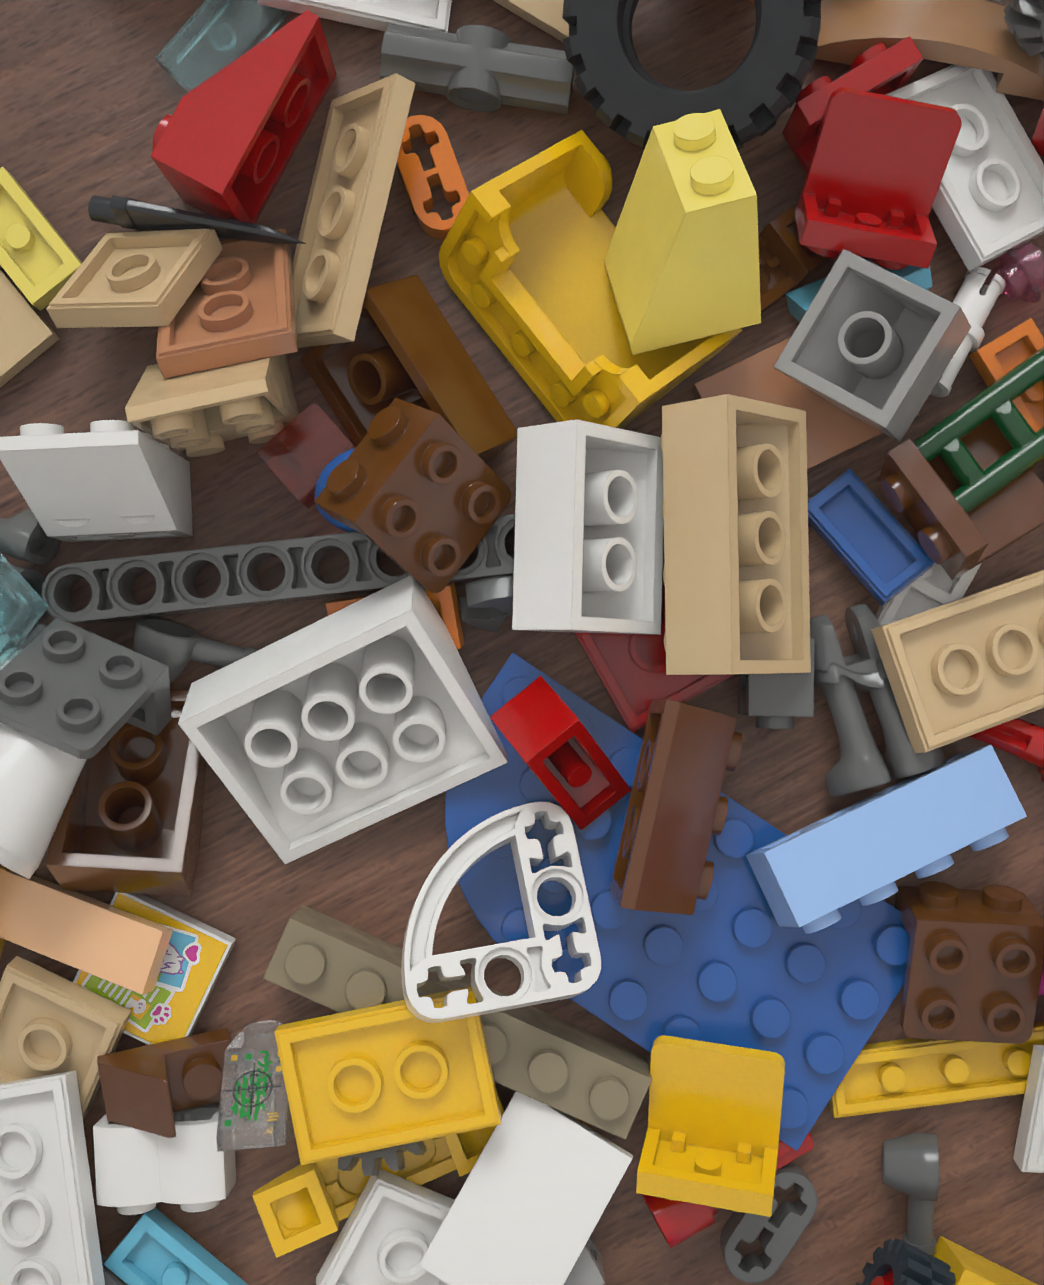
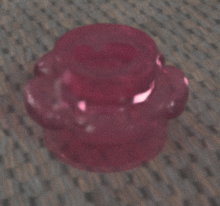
(1023, 273)

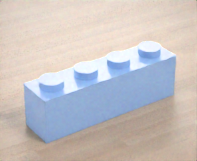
(886, 838)

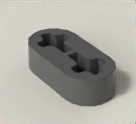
(780, 1230)

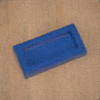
(867, 537)

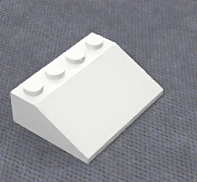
(344, 721)

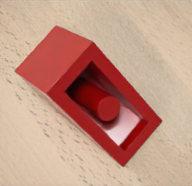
(560, 752)

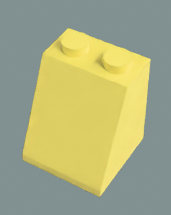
(686, 238)

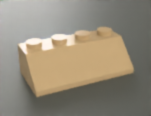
(735, 537)

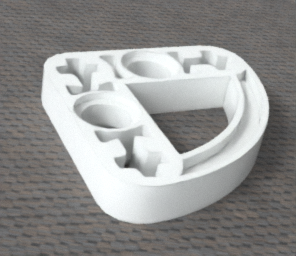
(530, 955)

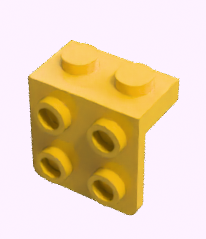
(712, 1125)

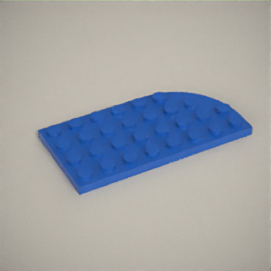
(702, 975)

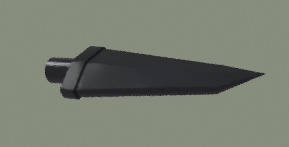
(146, 217)

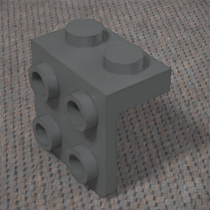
(81, 690)

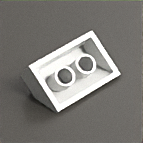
(588, 530)

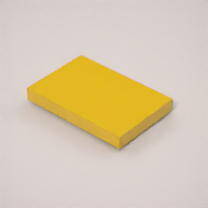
(384, 1079)

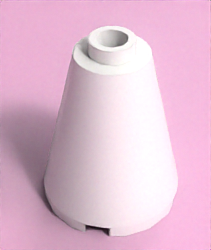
(33, 795)

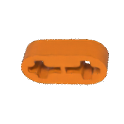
(445, 172)

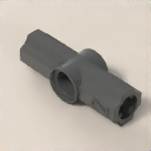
(478, 68)

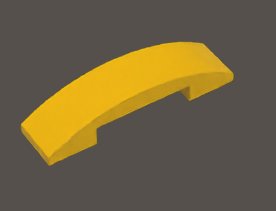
(317, 1195)

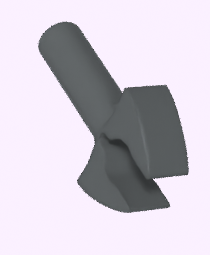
(488, 602)

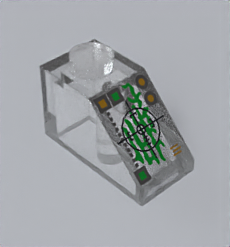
(253, 1092)

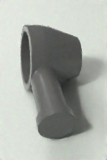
(179, 643)
(912, 1168)

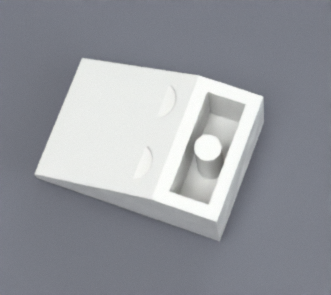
(100, 482)

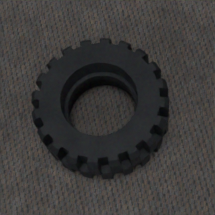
(635, 102)

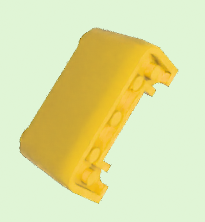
(536, 281)

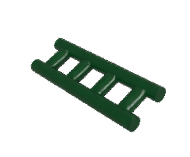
(997, 404)

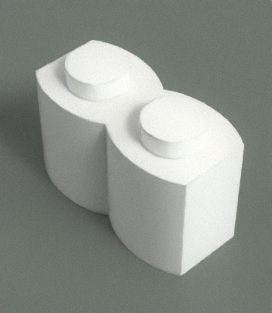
(144, 1168)

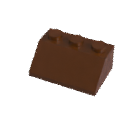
(409, 355)
(674, 808)

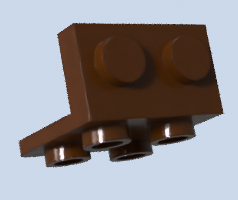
(416, 493)
(943, 527)
(970, 963)

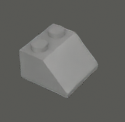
(873, 344)

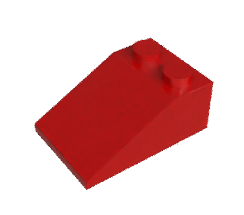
(245, 122)

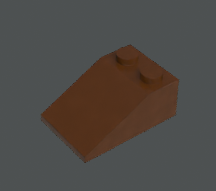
(134, 814)

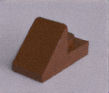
(155, 1080)

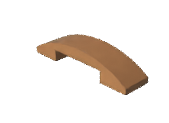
(943, 31)

